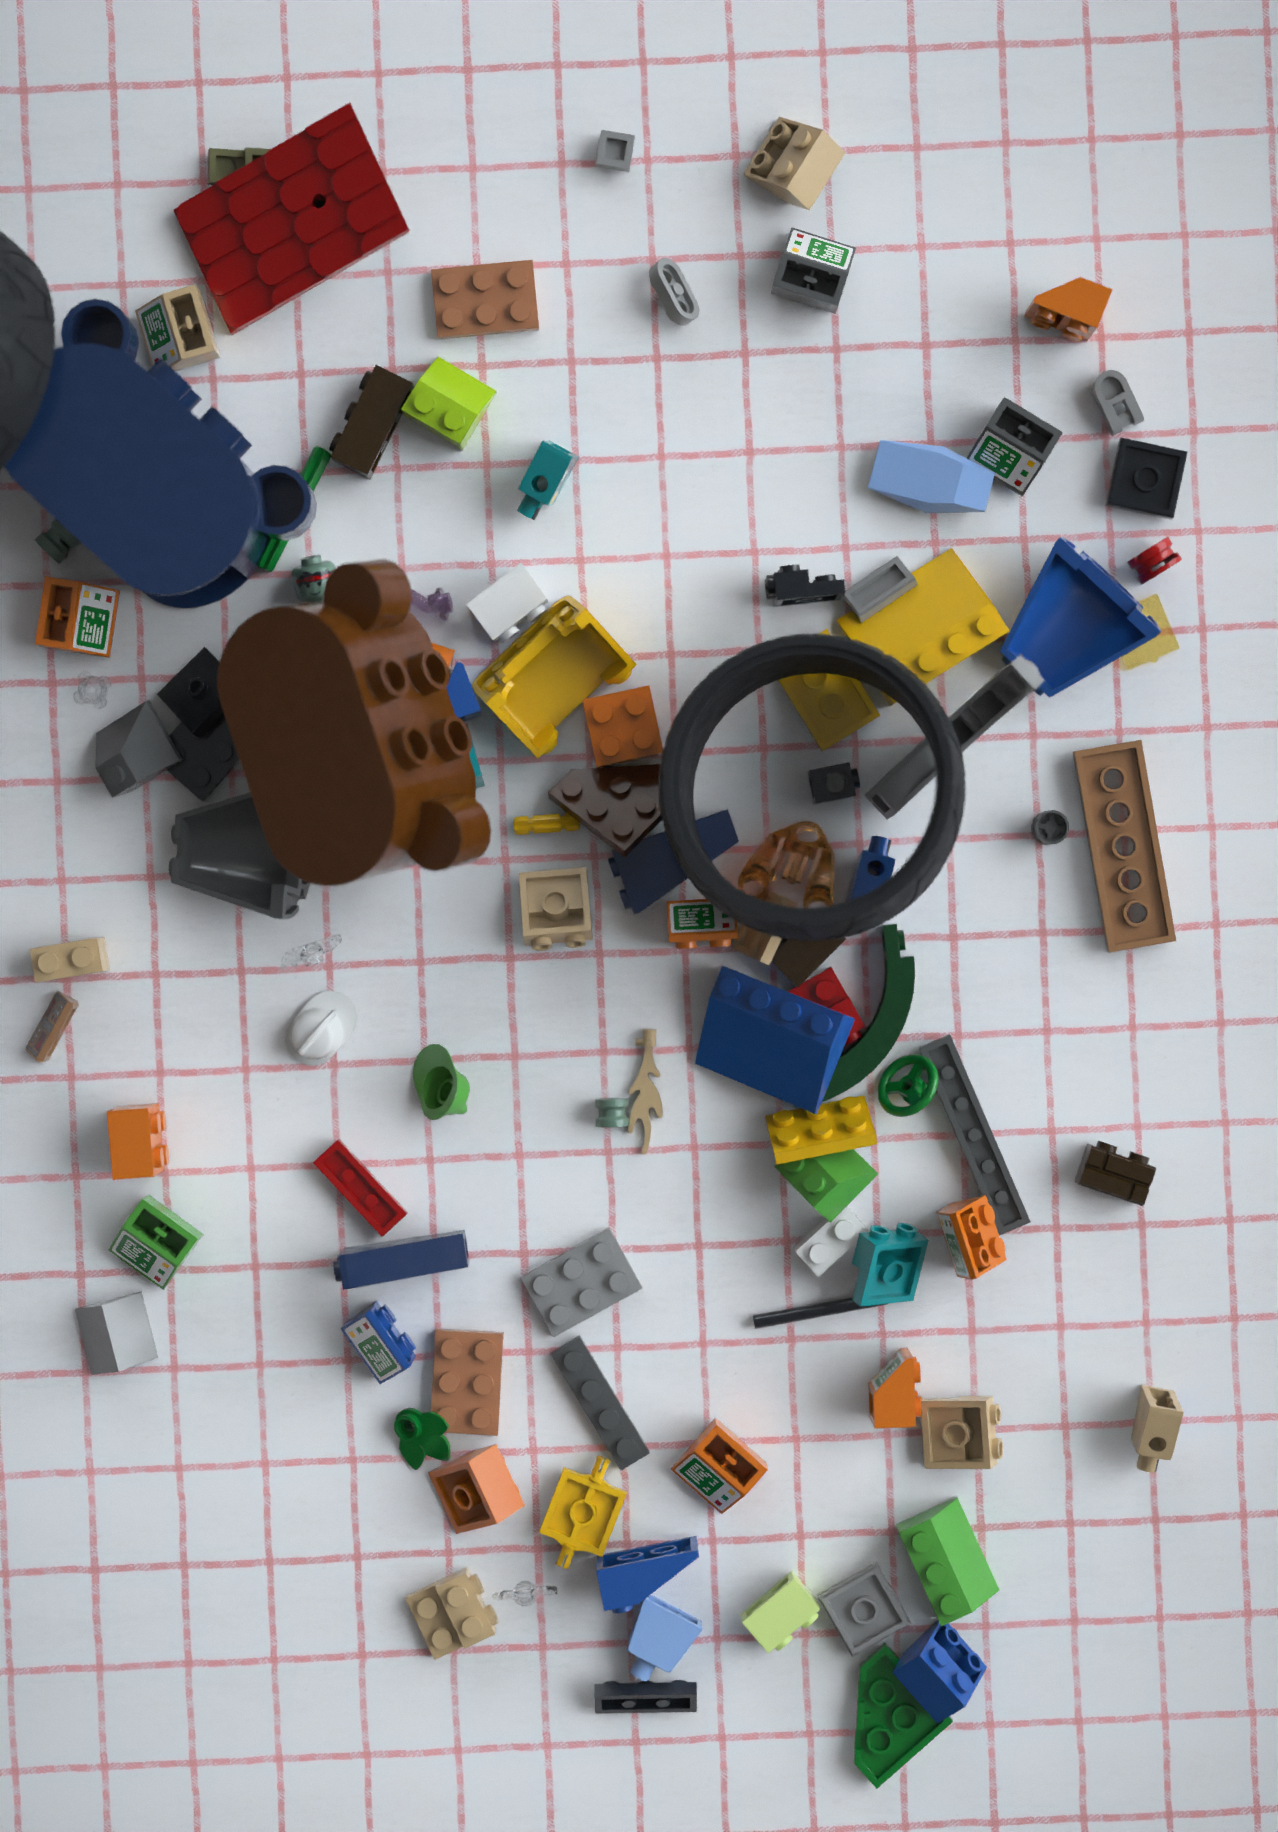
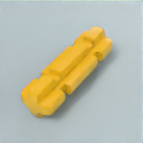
(545, 824)

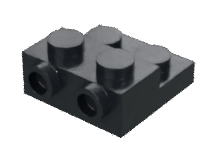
(793, 587)

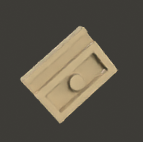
(757, 944)

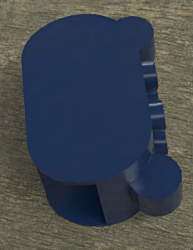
(145, 476)

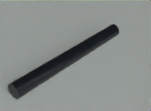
(807, 1312)

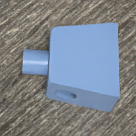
(660, 1636)

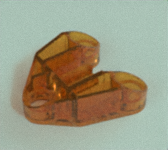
(767, 859)

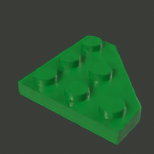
(888, 1719)

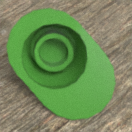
(439, 1084)

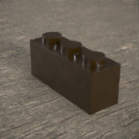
(371, 421)

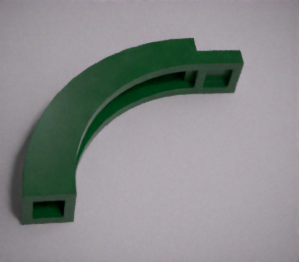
(887, 1022)

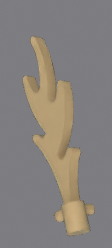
(649, 1095)

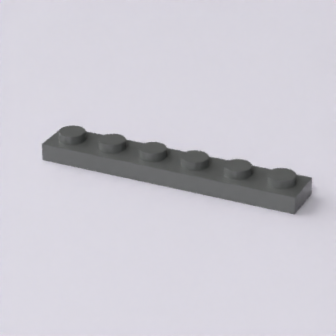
(975, 1135)

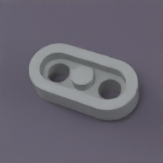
(674, 292)

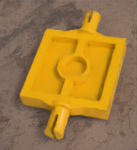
(582, 1512)

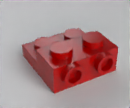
(828, 992)

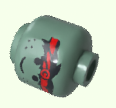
(311, 577)

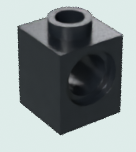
(817, 781)

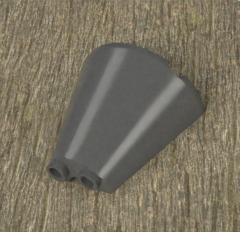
(229, 858)

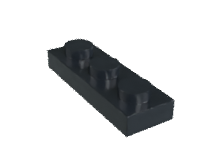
(645, 1697)

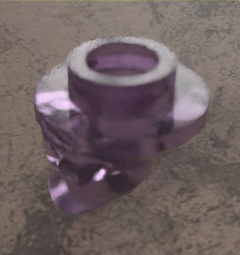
(437, 603)

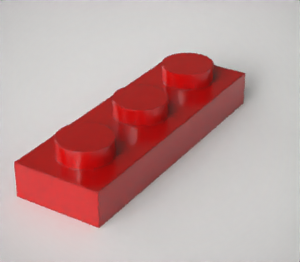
(360, 1187)

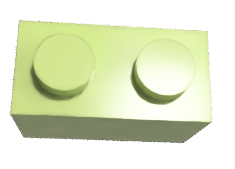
(781, 1613)

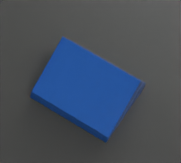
(462, 694)

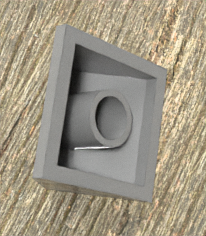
(116, 1334)

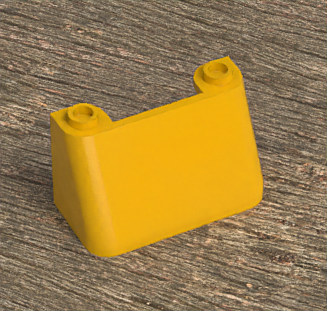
(551, 672)

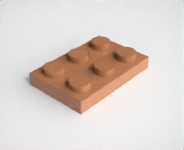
(485, 299)
(468, 1380)

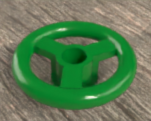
(910, 1087)

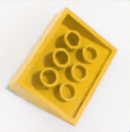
(933, 622)

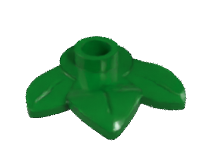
(423, 1438)

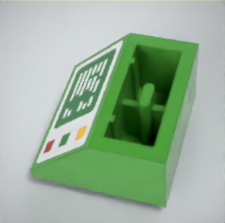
(155, 1241)

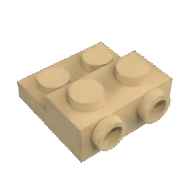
(555, 908)
(961, 1432)
(452, 1613)

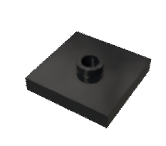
(1146, 478)
(194, 693)

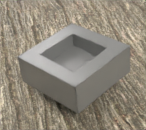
(615, 150)

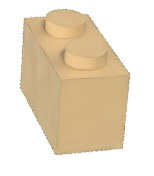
(69, 959)

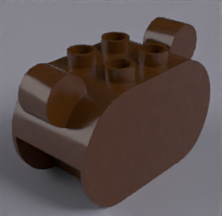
(351, 733)

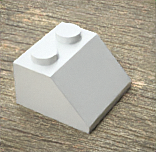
(508, 604)

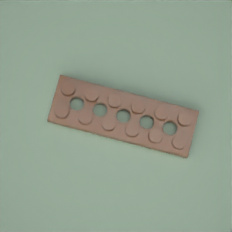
(1145, 857)

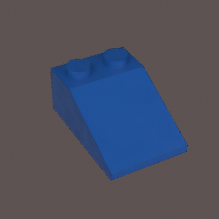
(637, 1572)

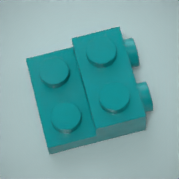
(888, 1264)

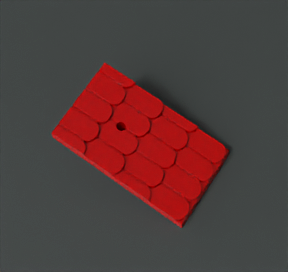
(291, 219)

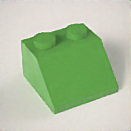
(829, 1180)

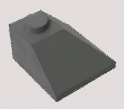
(134, 750)

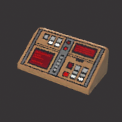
(51, 1026)

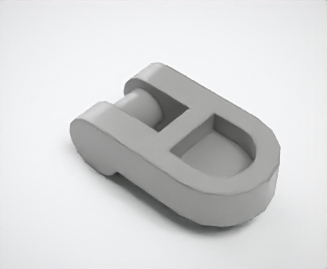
(1111, 389)

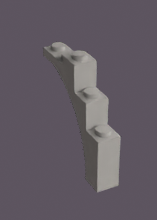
(969, 722)

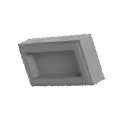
(879, 589)

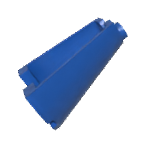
(1075, 620)

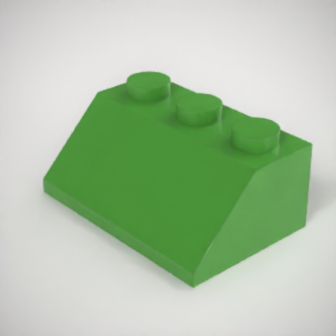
(948, 1560)

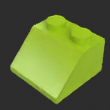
(448, 402)

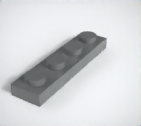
(600, 1402)

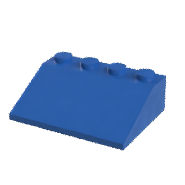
(771, 1039)

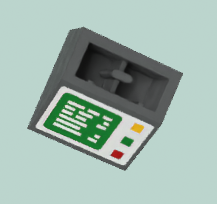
(813, 270)
(1014, 446)

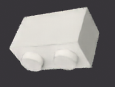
(829, 1241)

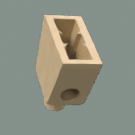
(1156, 1426)

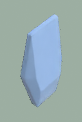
(930, 478)

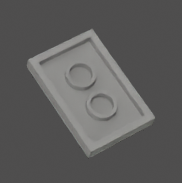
(581, 1282)

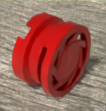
(1152, 557)

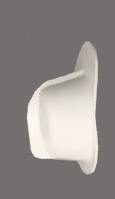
(321, 1028)

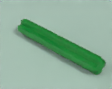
(311, 474)

